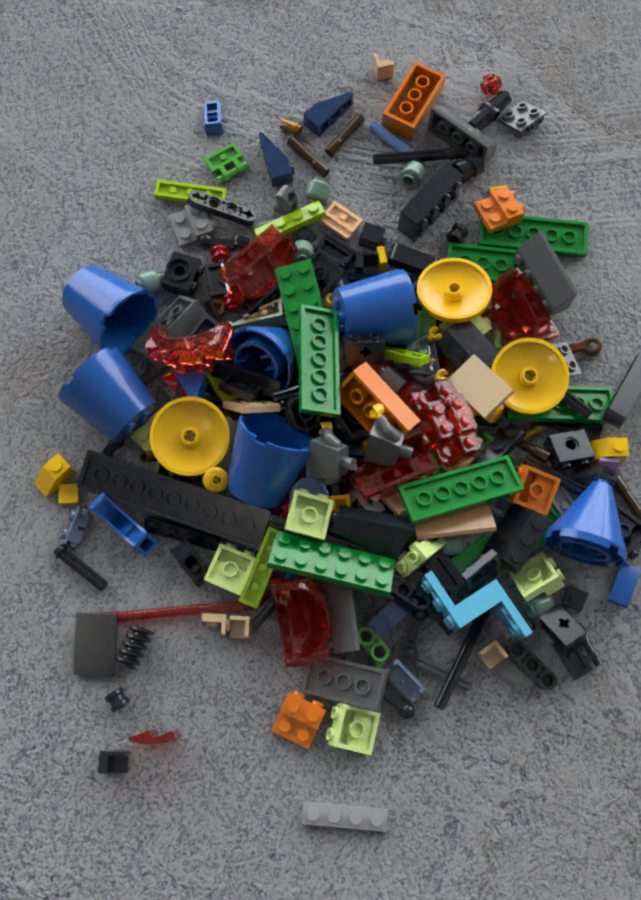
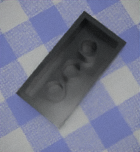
(430, 202)

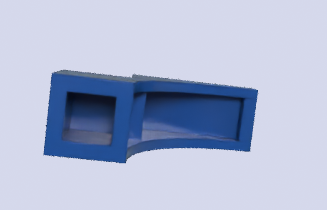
(123, 525)

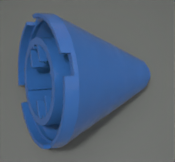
(265, 352)
(590, 528)

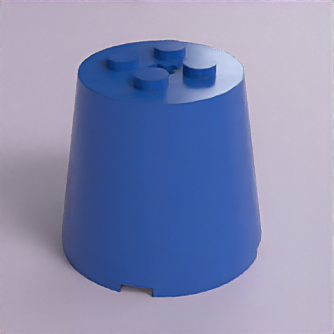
(378, 306)
(109, 307)
(109, 395)
(266, 459)

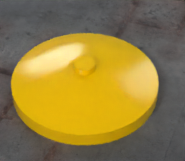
(454, 290)
(534, 373)
(189, 436)

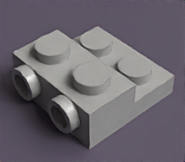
(190, 225)

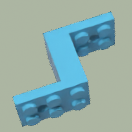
(459, 615)

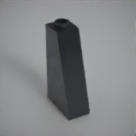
(372, 529)

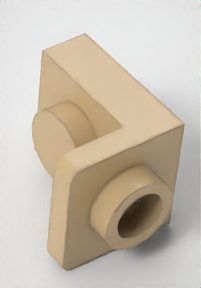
(214, 620)

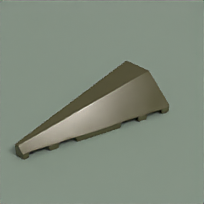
(268, 316)

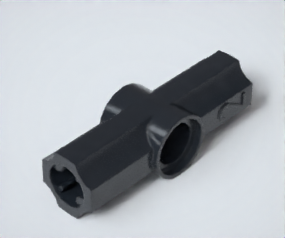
(490, 110)

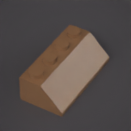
(466, 521)

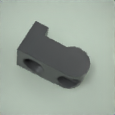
(286, 200)

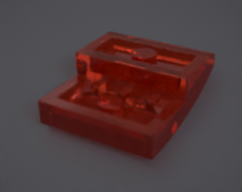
(152, 737)

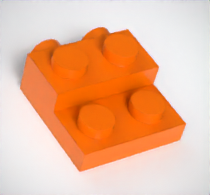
(499, 210)
(538, 491)
(299, 719)

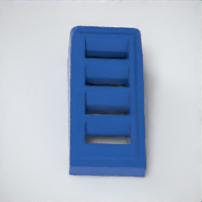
(213, 118)

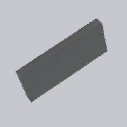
(346, 683)

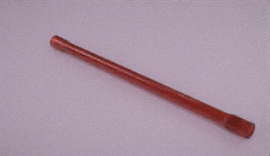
(184, 610)

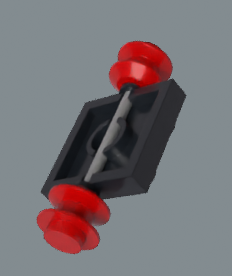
(216, 285)

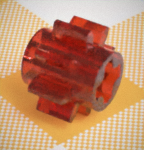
(491, 84)

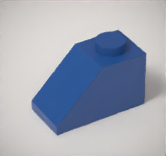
(192, 383)

